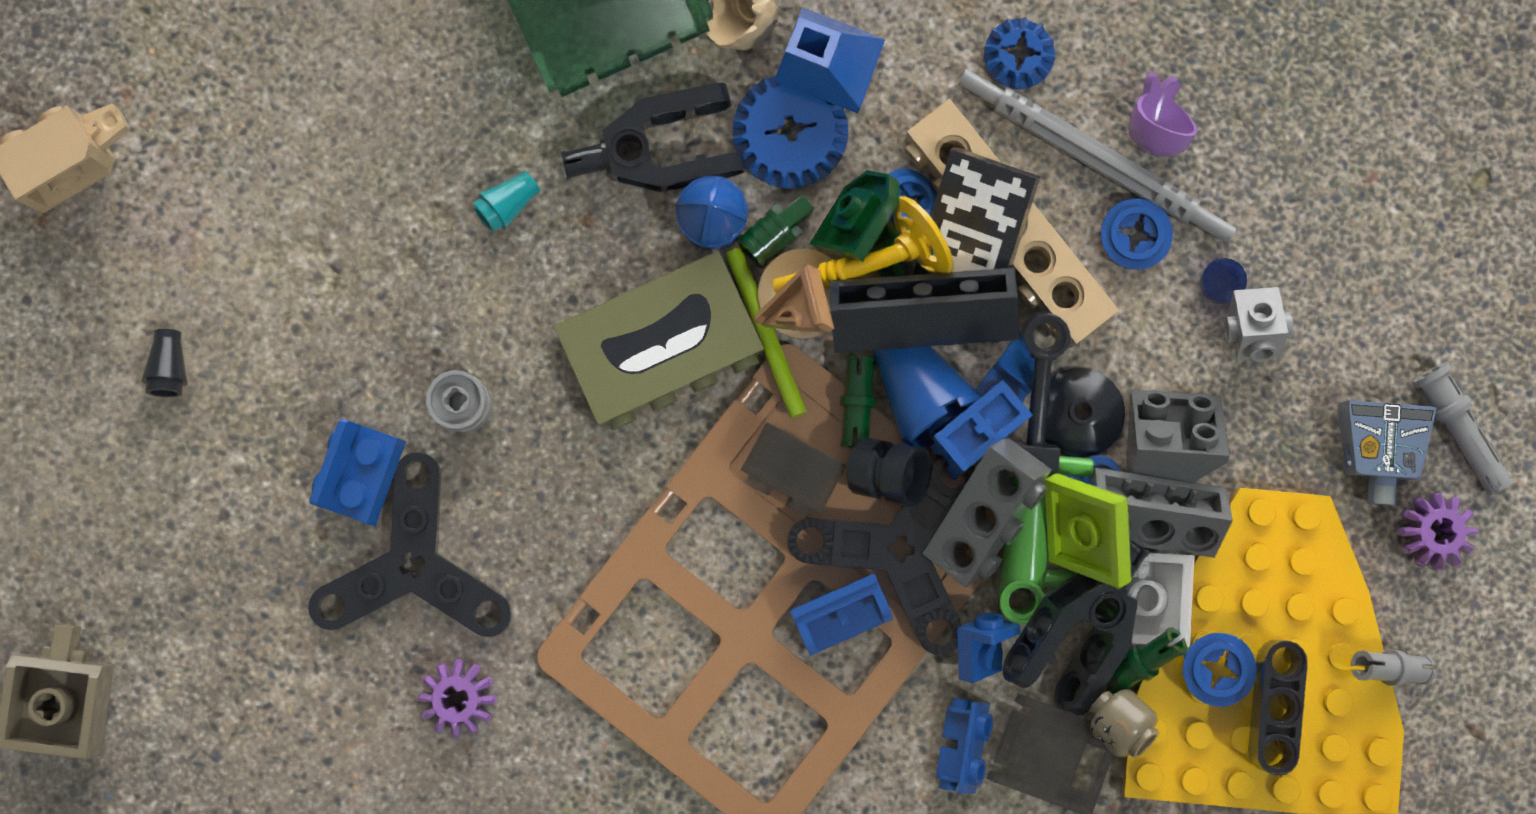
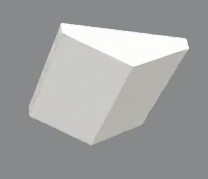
(1164, 597)

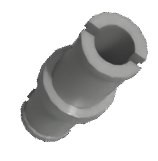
(1393, 667)

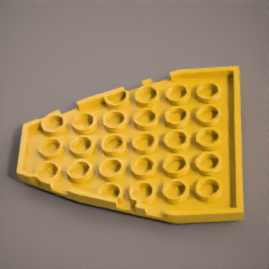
(1292, 579)

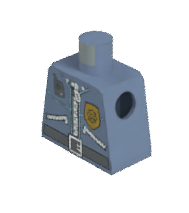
(1384, 444)

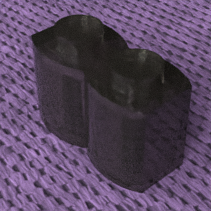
(792, 469)

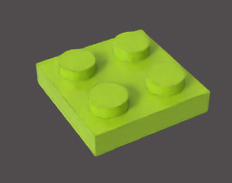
(1088, 530)

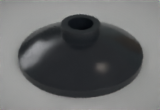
(1106, 418)

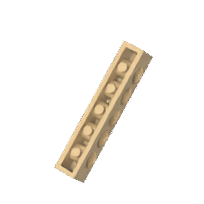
(1091, 305)

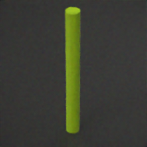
(767, 336)

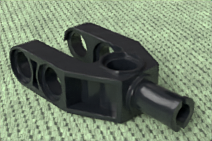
(651, 113)
(1067, 605)

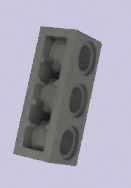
(1170, 511)
(967, 516)

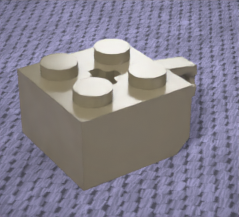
(62, 675)

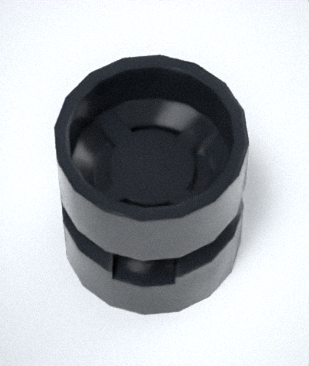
(889, 470)

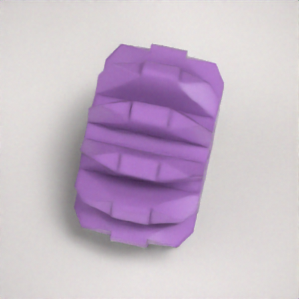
(1451, 525)
(459, 682)

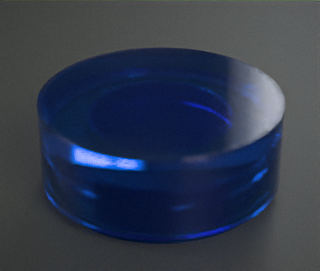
(1221, 279)

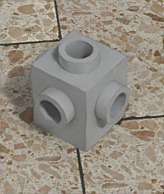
(1257, 324)

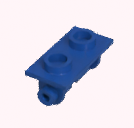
(971, 729)

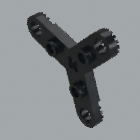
(414, 532)
(867, 548)

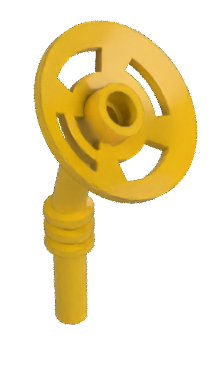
(909, 245)

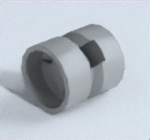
(459, 401)

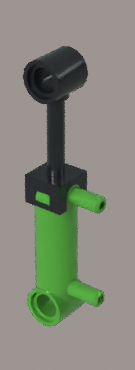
(1027, 556)

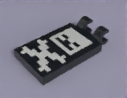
(981, 211)

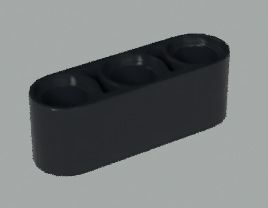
(1287, 728)

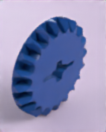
(774, 157)

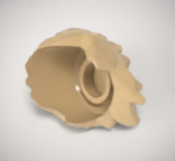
(742, 23)

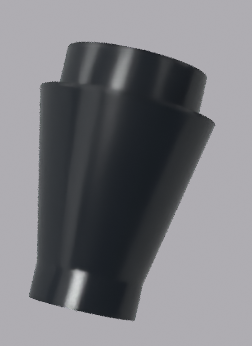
(165, 365)

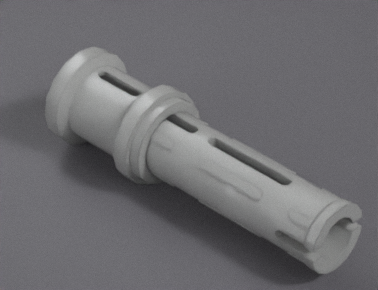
(1455, 412)

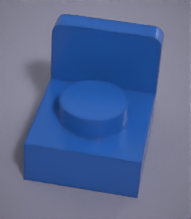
(981, 646)

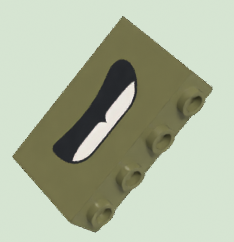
(660, 341)

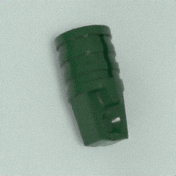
(774, 231)

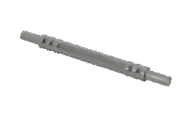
(1097, 155)

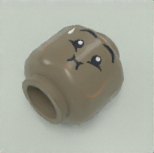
(1123, 723)

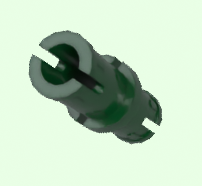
(857, 399)
(1145, 661)

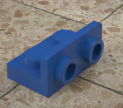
(356, 472)

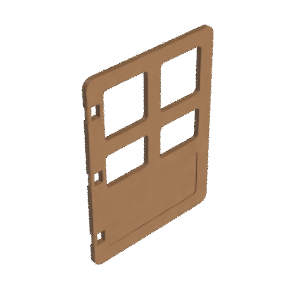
(747, 634)

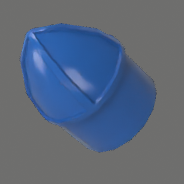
(712, 212)

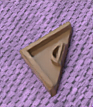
(798, 305)

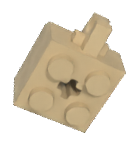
(60, 154)

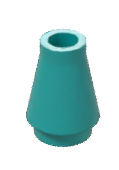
(504, 202)

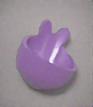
(1158, 121)

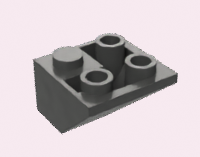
(1175, 435)

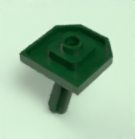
(862, 220)

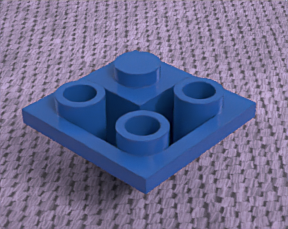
(829, 60)

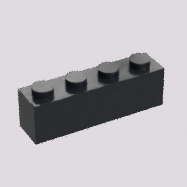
(924, 310)

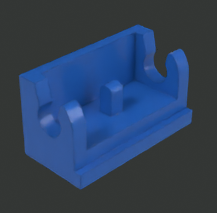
(979, 427)
(841, 614)

